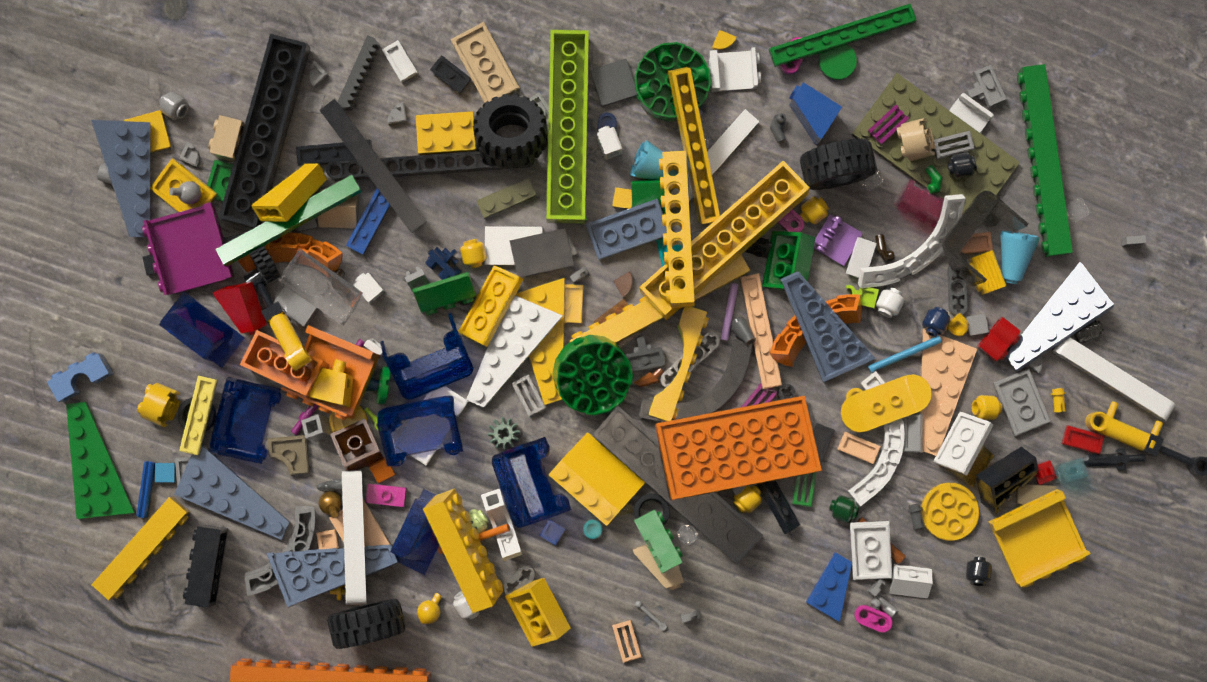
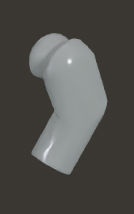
(879, 602)

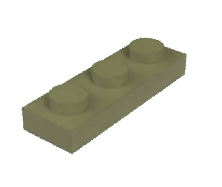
(506, 198)

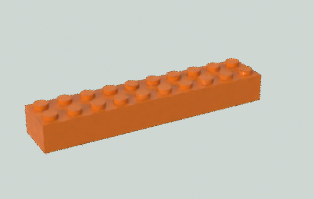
(283, 671)

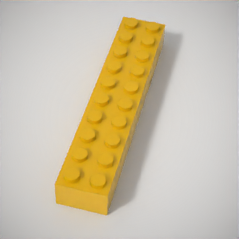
(732, 233)

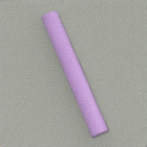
(729, 311)

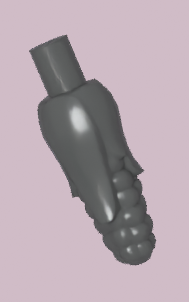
(332, 486)

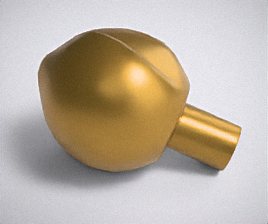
(330, 503)

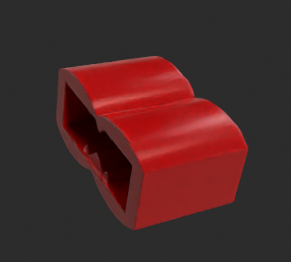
(999, 339)

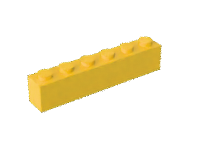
(141, 548)

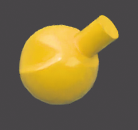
(429, 611)

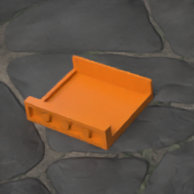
(359, 364)

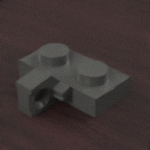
(645, 357)

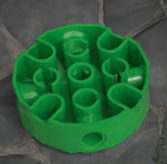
(652, 78)
(592, 356)

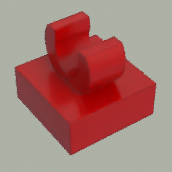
(1046, 472)

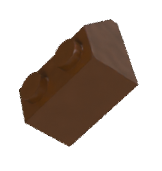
(356, 446)

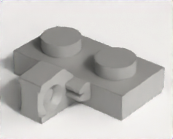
(987, 87)

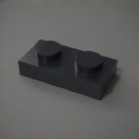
(450, 74)

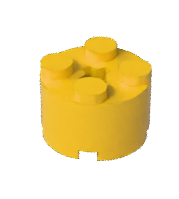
(159, 404)

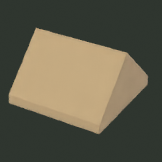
(341, 216)

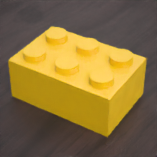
(445, 133)

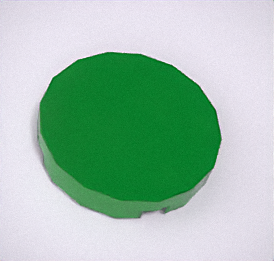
(838, 62)
(383, 387)

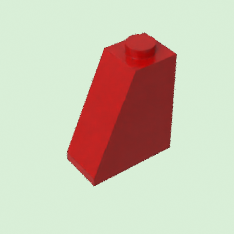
(242, 306)

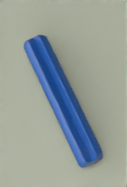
(145, 489)

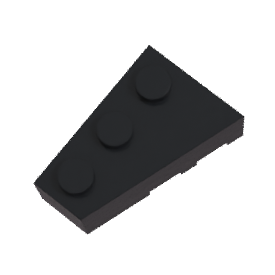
(1004, 477)

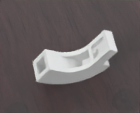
(499, 515)

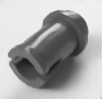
(916, 516)

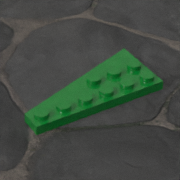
(95, 476)

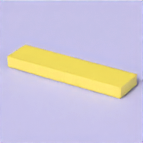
(198, 415)

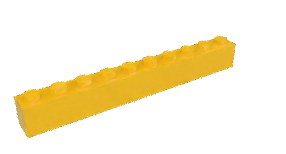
(644, 314)

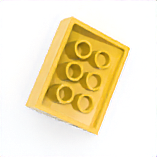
(597, 478)

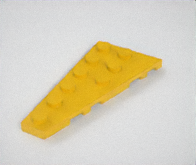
(543, 357)

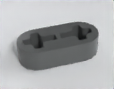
(515, 577)

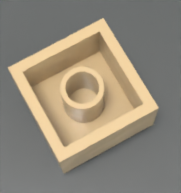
(226, 138)

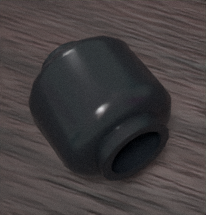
(962, 165)
(979, 571)

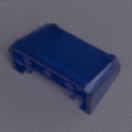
(243, 420)
(419, 429)

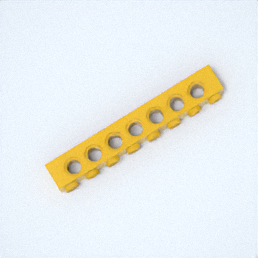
(677, 161)

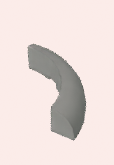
(301, 538)

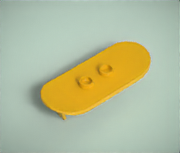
(886, 403)

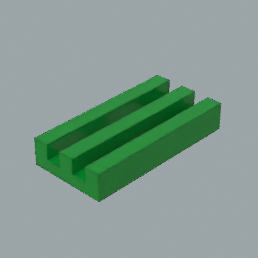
(811, 491)

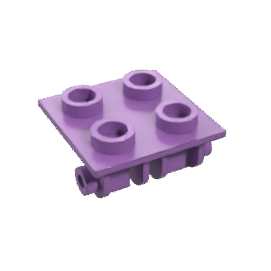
(836, 239)

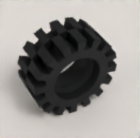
(265, 264)

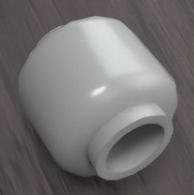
(173, 106)

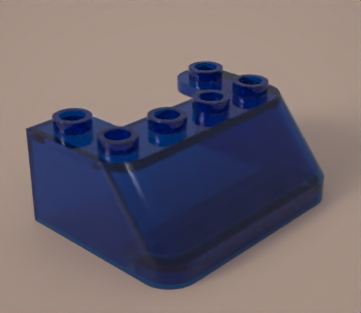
(526, 484)

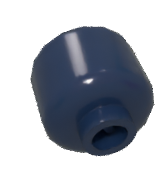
(936, 321)

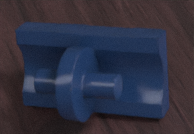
(446, 260)

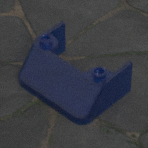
(432, 370)

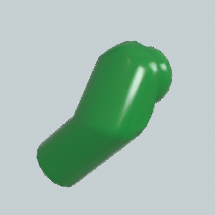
(936, 179)

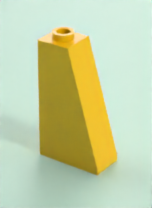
(290, 194)

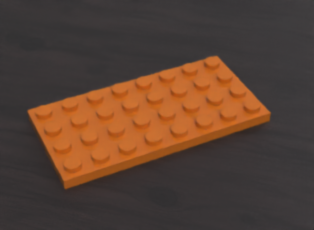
(737, 447)

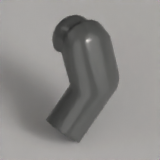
(776, 126)

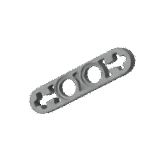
(668, 372)

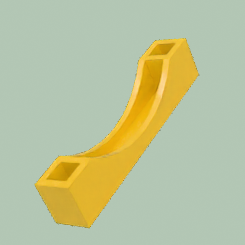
(690, 325)

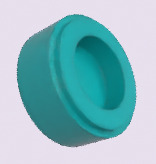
(592, 529)

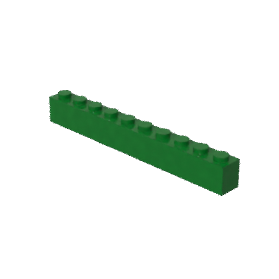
(1045, 161)

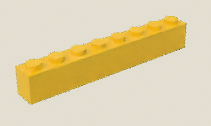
(694, 144)

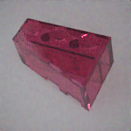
(919, 203)

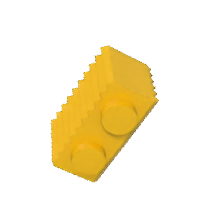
(988, 266)

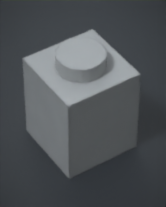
(316, 428)

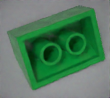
(787, 255)
(445, 293)

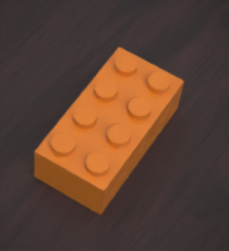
(268, 359)

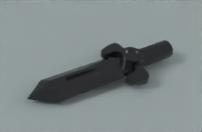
(1112, 459)

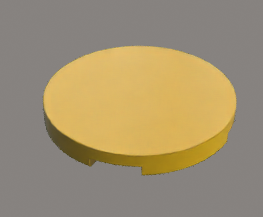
(950, 511)

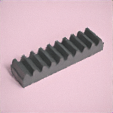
(358, 70)

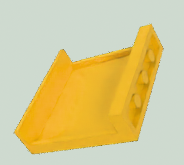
(1038, 538)

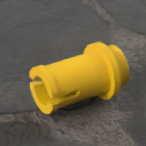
(1058, 399)

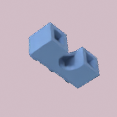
(64, 384)

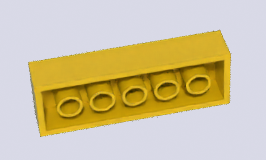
(463, 550)

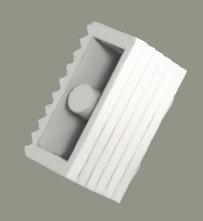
(609, 142)

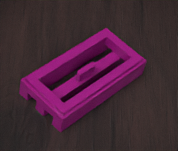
(899, 114)
(773, 393)

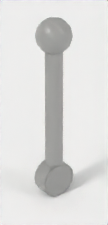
(662, 626)

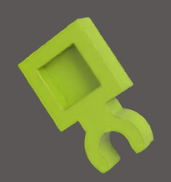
(868, 295)

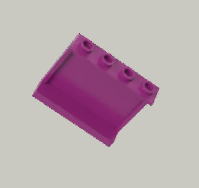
(186, 249)

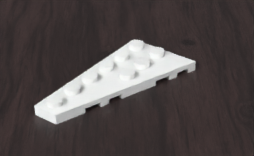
(513, 342)

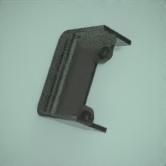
(984, 209)

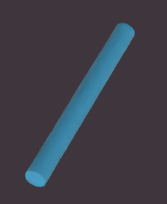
(904, 354)

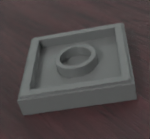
(613, 82)

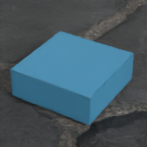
(165, 472)

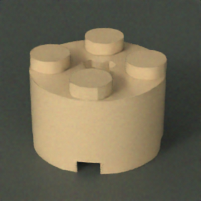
(916, 139)

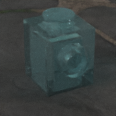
(1071, 470)

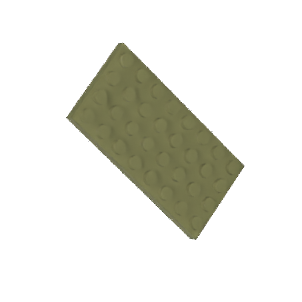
(992, 162)

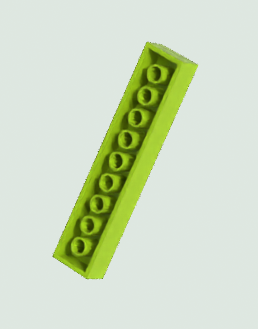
(567, 126)

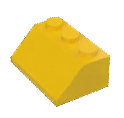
(538, 612)

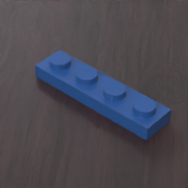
(369, 223)

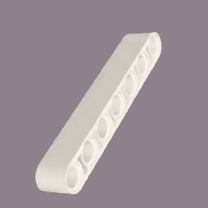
(1115, 378)
(353, 538)

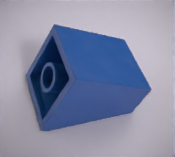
(813, 111)

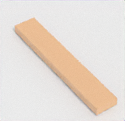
(761, 330)

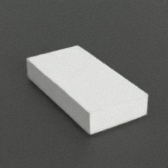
(400, 61)
(861, 256)

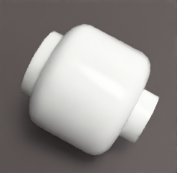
(890, 302)
(462, 607)

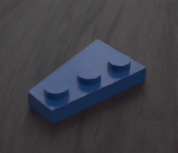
(831, 587)

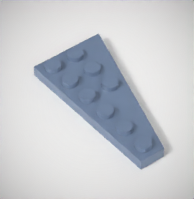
(827, 336)
(224, 492)

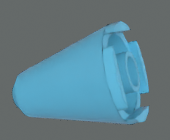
(648, 163)
(1016, 254)

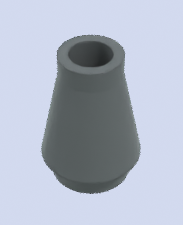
(743, 330)

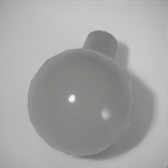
(187, 192)

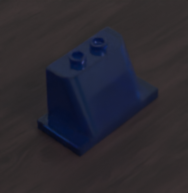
(201, 330)
(416, 540)

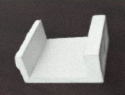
(734, 70)

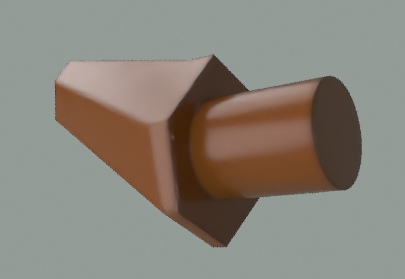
(650, 378)

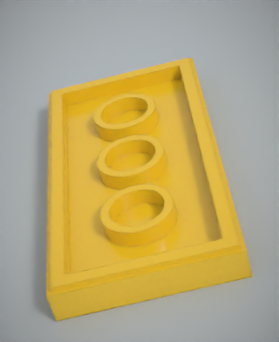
(490, 305)

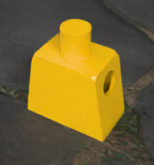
(333, 385)

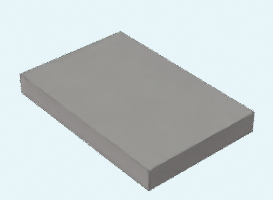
(1021, 402)

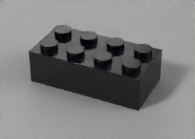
(205, 566)

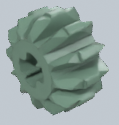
(502, 426)

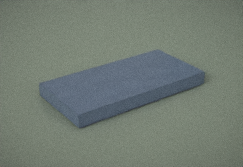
(627, 229)

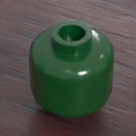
(844, 509)

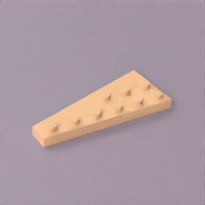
(946, 371)

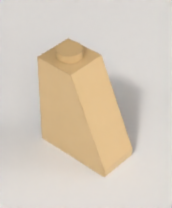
(671, 578)

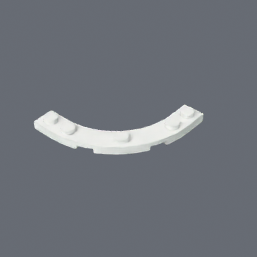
(923, 256)
(889, 456)

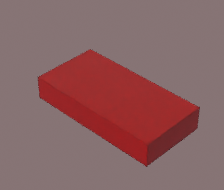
(1083, 439)

